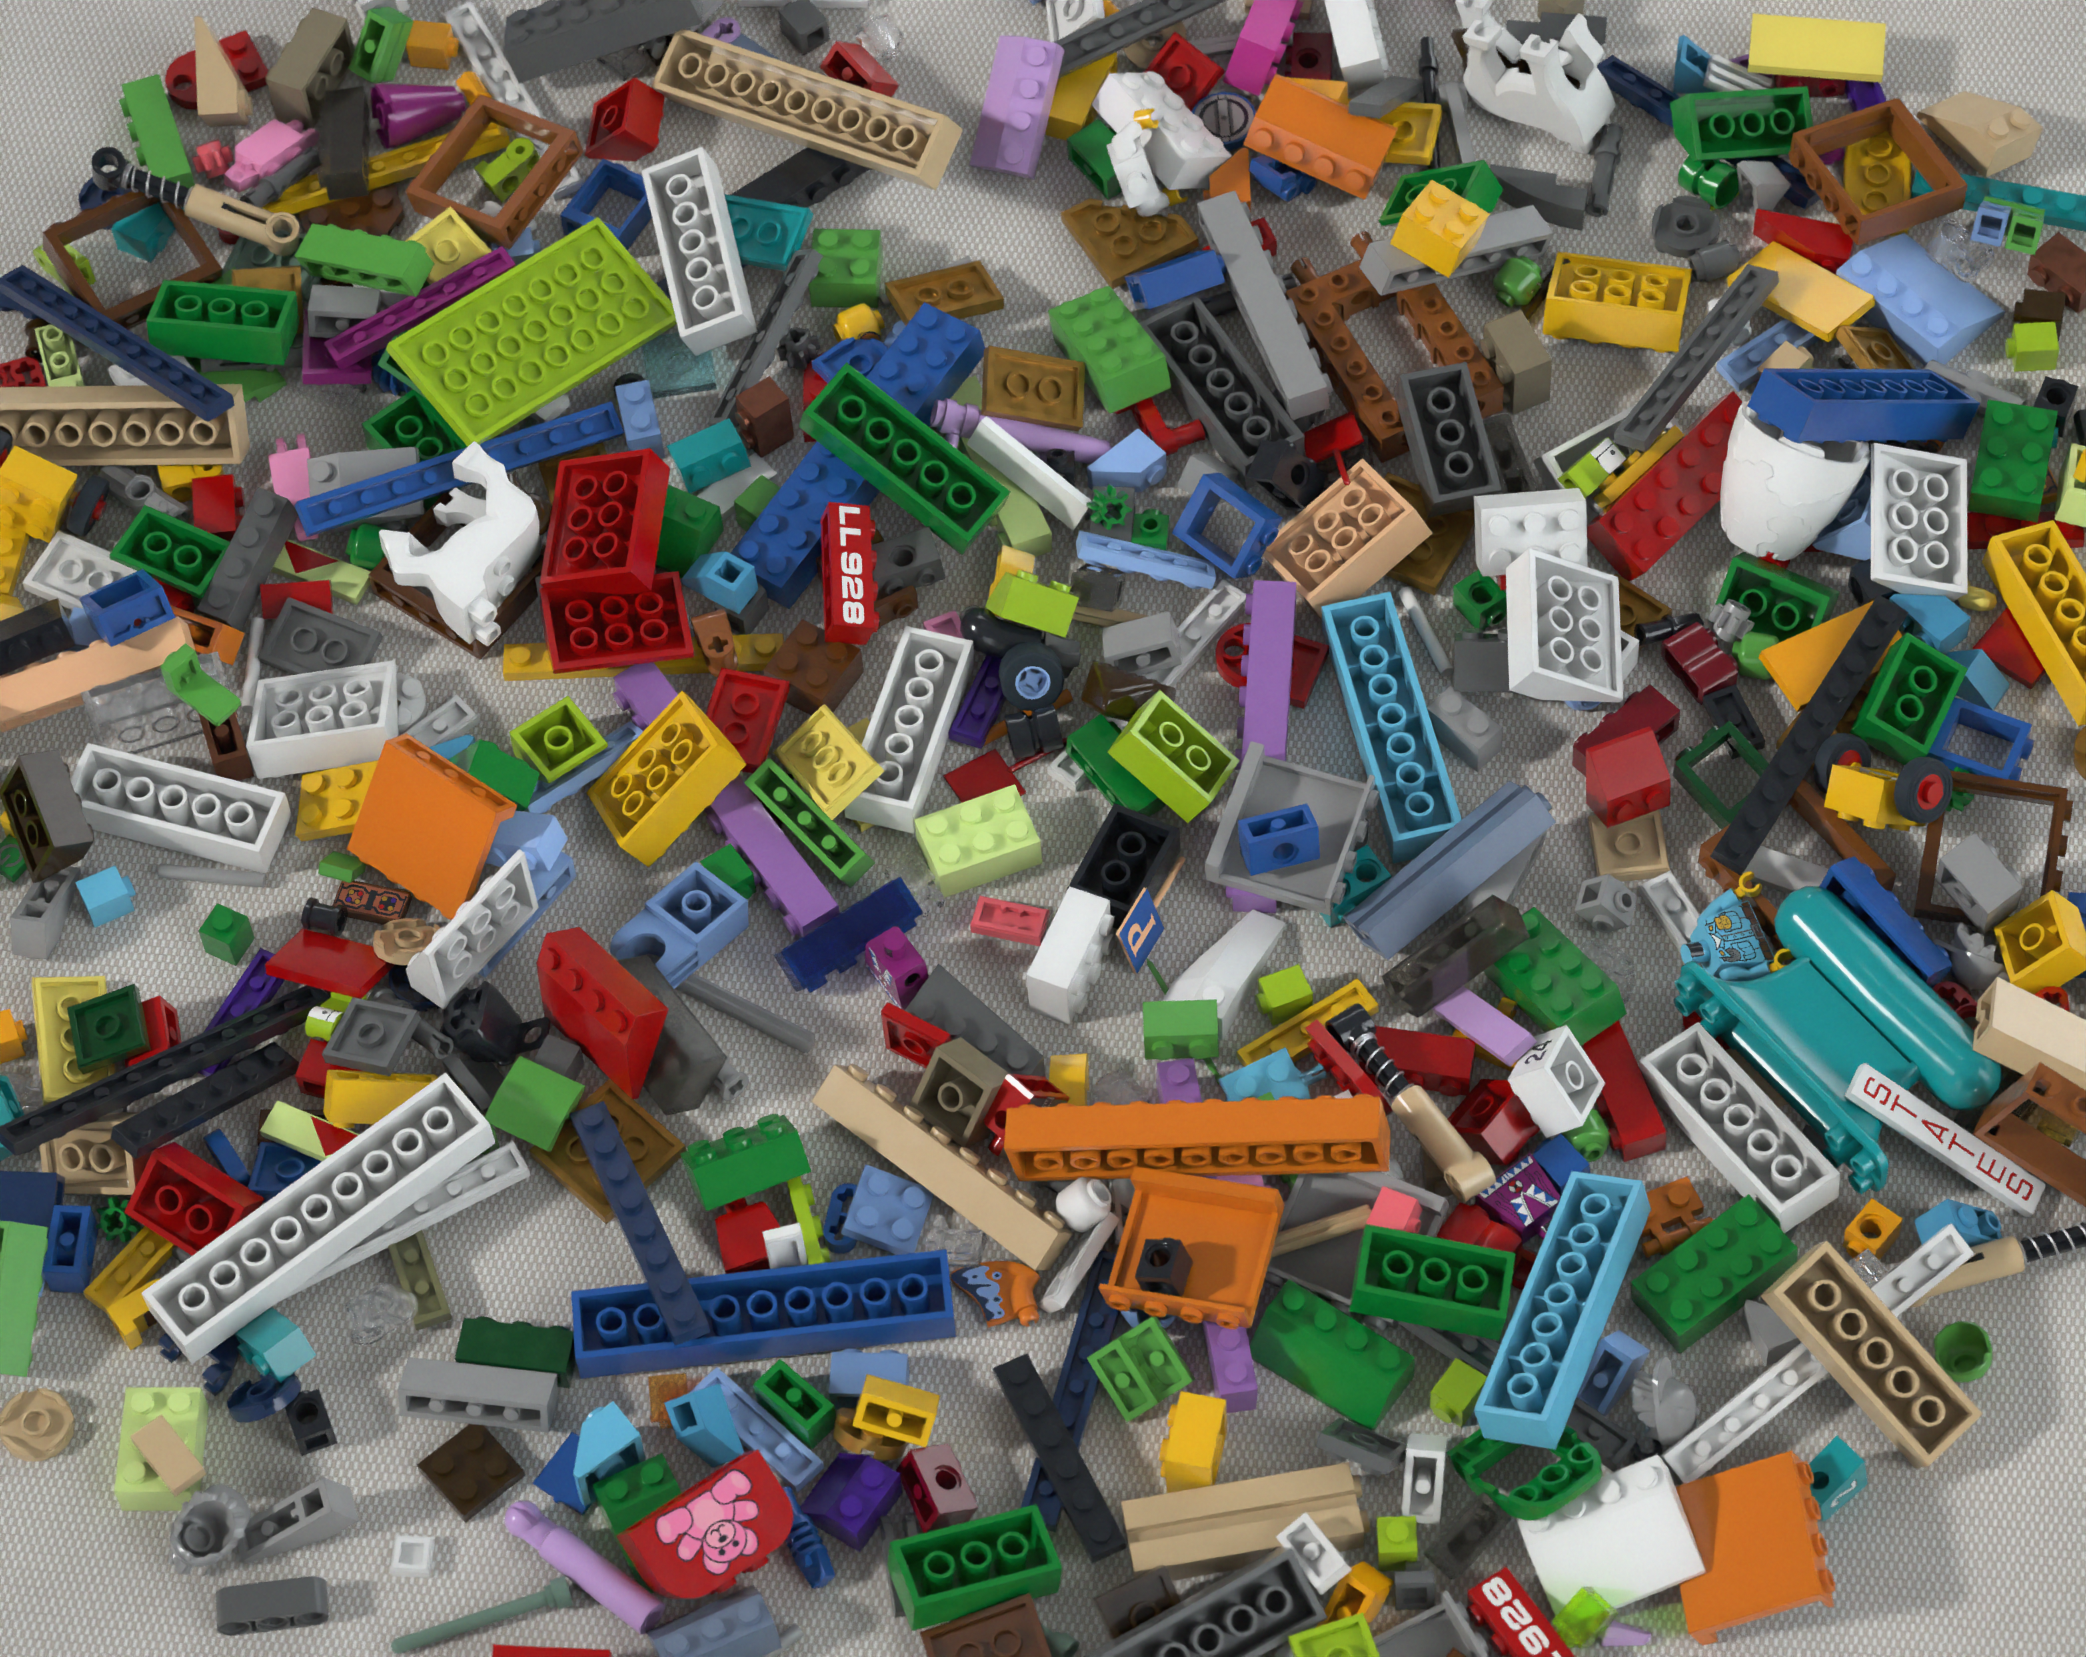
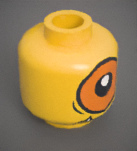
(858, 323)

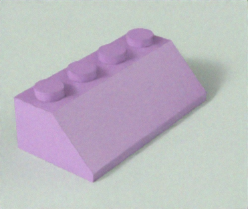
(1017, 106)

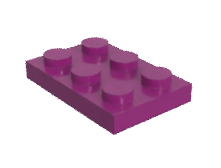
(320, 367)

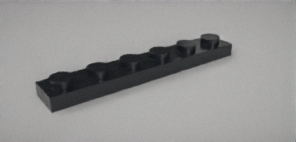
(204, 1100)
(1059, 1458)

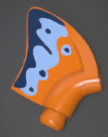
(1000, 1290)

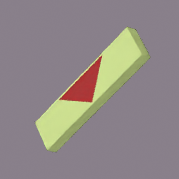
(307, 564)
(304, 1132)

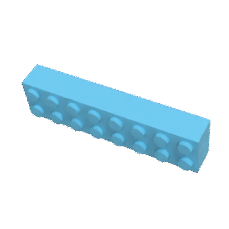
(1390, 723)
(1562, 1310)

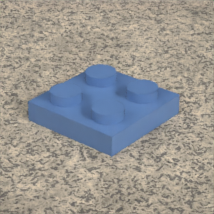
(887, 1211)

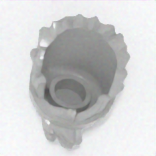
(1974, 958)
(1664, 1404)
(207, 1527)

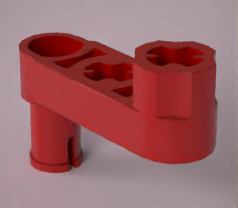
(1154, 427)

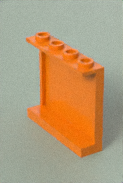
(427, 824)
(1223, 1228)
(1755, 1543)

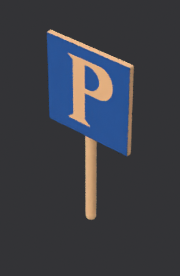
(1142, 924)

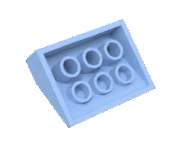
(1919, 300)

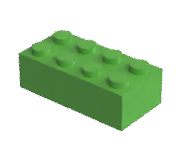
(1117, 352)

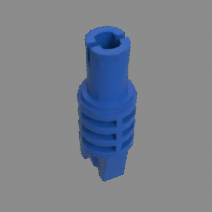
(808, 1547)

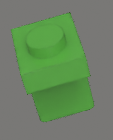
(196, 688)

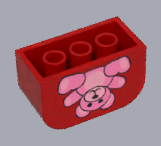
(711, 1531)

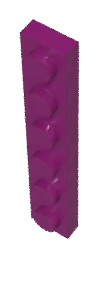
(380, 329)

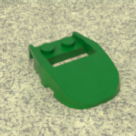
(1546, 1493)

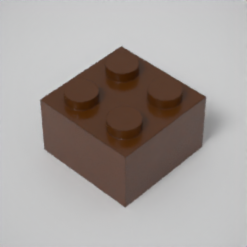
(815, 668)

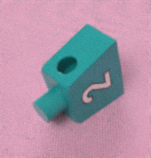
(1837, 1476)

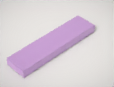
(1485, 1025)

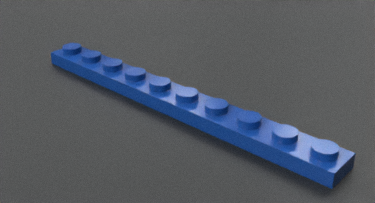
(437, 474)

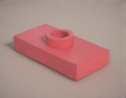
(1010, 921)

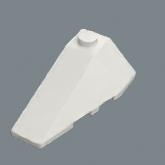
(1229, 967)

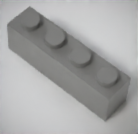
(478, 1394)

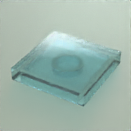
(675, 369)

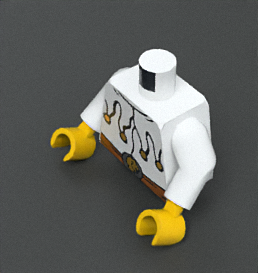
(1134, 168)

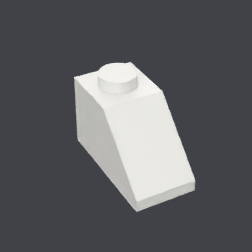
(1424, 1477)

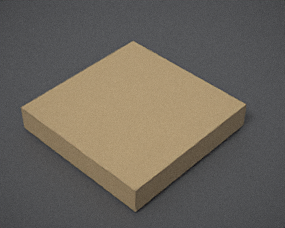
(1629, 849)

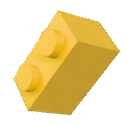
(896, 1410)

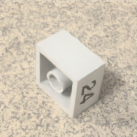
(1556, 1082)

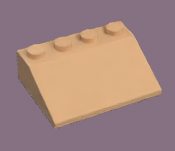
(1346, 539)

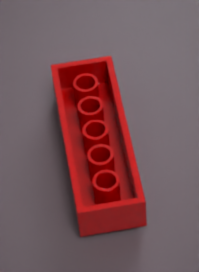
(1668, 496)

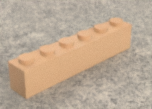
(58, 684)

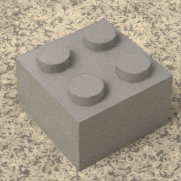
(1979, 882)

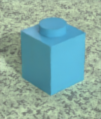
(106, 895)

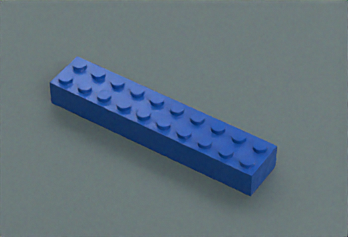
(919, 367)
(769, 1314)

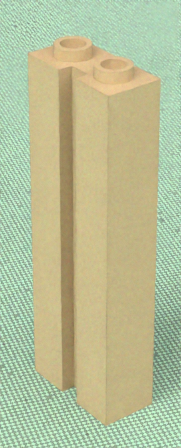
(2028, 1030)
(1239, 1520)

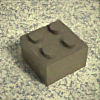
(1517, 361)
(959, 1091)

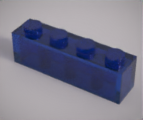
(846, 935)

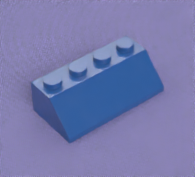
(1882, 912)

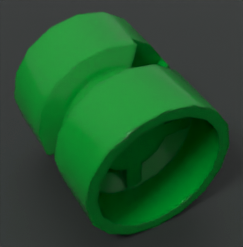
(1710, 180)

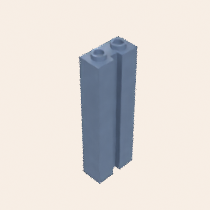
(1450, 869)

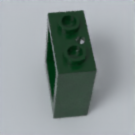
(1697, 788)

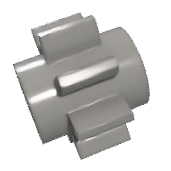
(1730, 620)

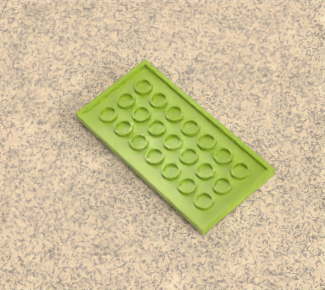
(534, 333)

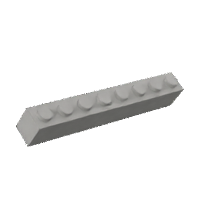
(1264, 306)

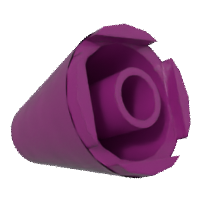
(413, 110)

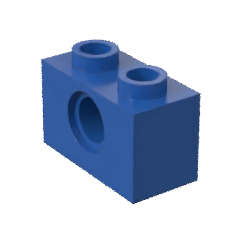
(1279, 839)
(70, 1248)

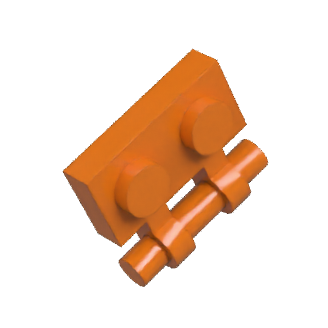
(1672, 1205)

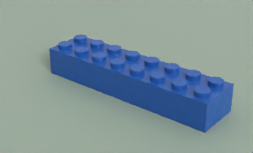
(1862, 405)

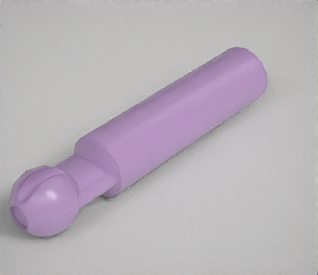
(585, 1567)

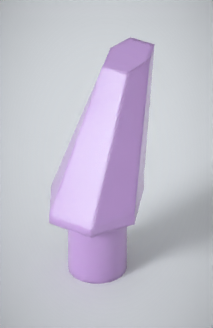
(1624, 1635)

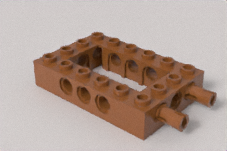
(1329, 301)

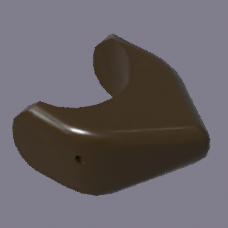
(1119, 693)

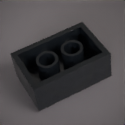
(1125, 858)

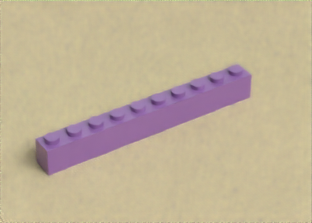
(1267, 690)
(740, 819)
(1226, 1348)

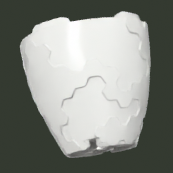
(1783, 491)

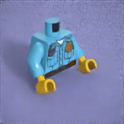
(1731, 939)

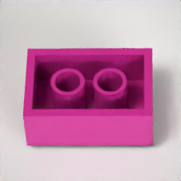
(1261, 44)

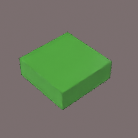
(341, 867)

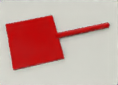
(1333, 438)
(987, 775)

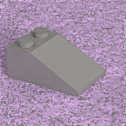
(346, 468)

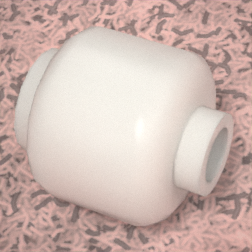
(1083, 1204)

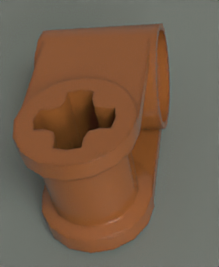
(715, 640)

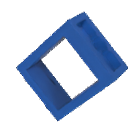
(620, 179)
(1176, 279)
(1199, 511)
(117, 605)
(1988, 722)

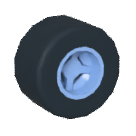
(1034, 688)

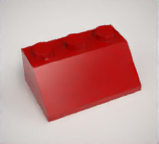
(188, 1199)

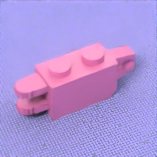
(267, 152)
(290, 476)

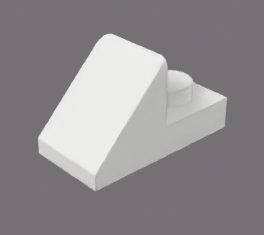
(1314, 1553)

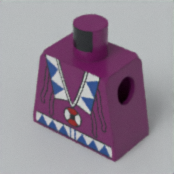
(891, 961)
(1521, 1199)

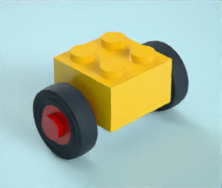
(40, 493)
(1877, 794)

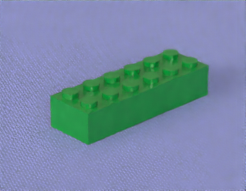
(904, 458)

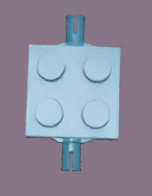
(1272, 1074)

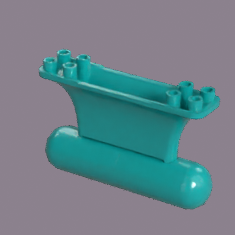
(1829, 1013)

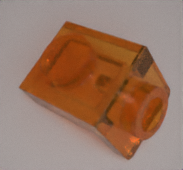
(663, 1389)

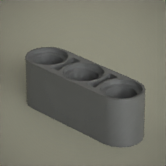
(272, 1606)

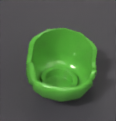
(1963, 1351)

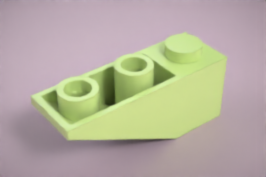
(59, 357)

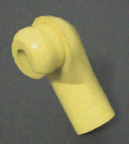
(1978, 599)

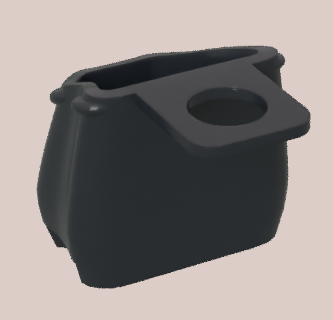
(488, 1026)

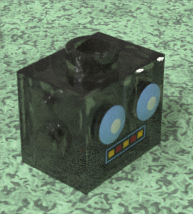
(1098, 586)

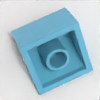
(605, 1447)

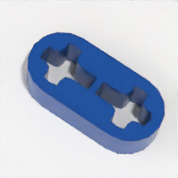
(226, 1157)
(836, 1217)

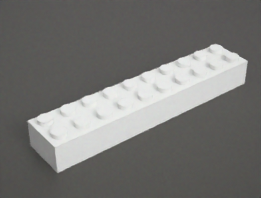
(318, 1218)

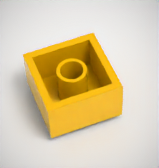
(1439, 228)
(2043, 943)
(1194, 1442)

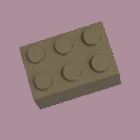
(309, 66)

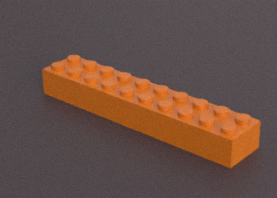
(1199, 1138)

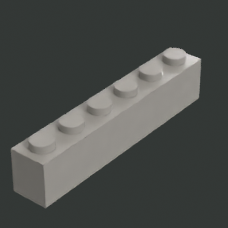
(1503, 237)

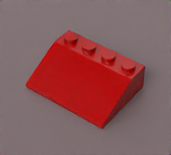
(606, 523)
(615, 630)
(600, 1006)

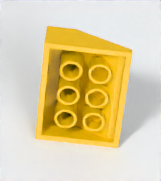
(1617, 302)
(665, 780)

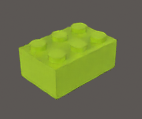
(1173, 756)

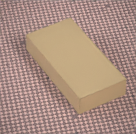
(168, 1455)

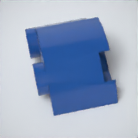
(1281, 178)

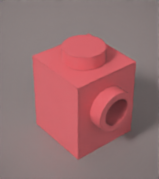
(1396, 1211)

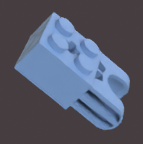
(684, 924)

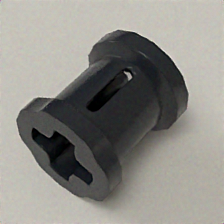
(324, 917)

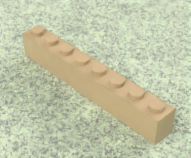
(943, 1167)

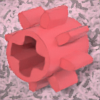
(212, 158)

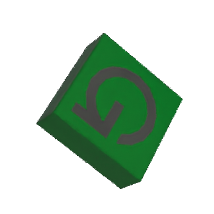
(11, 859)

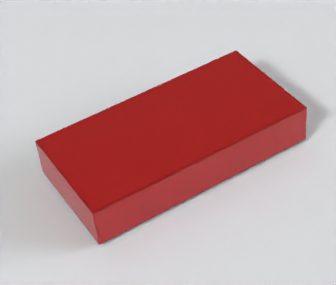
(313, 593)

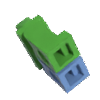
(2006, 218)

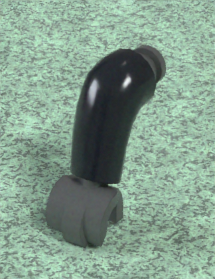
(996, 637)

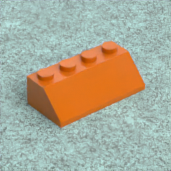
(1320, 137)

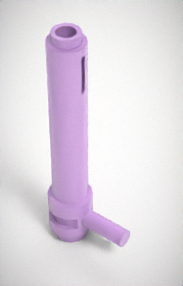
(963, 420)

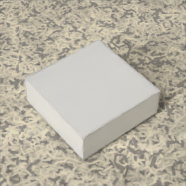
(412, 1556)

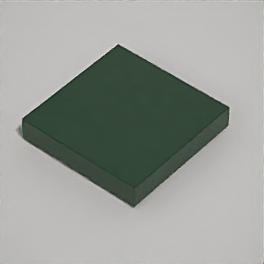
(108, 1028)

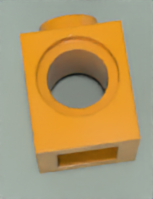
(1873, 1219)

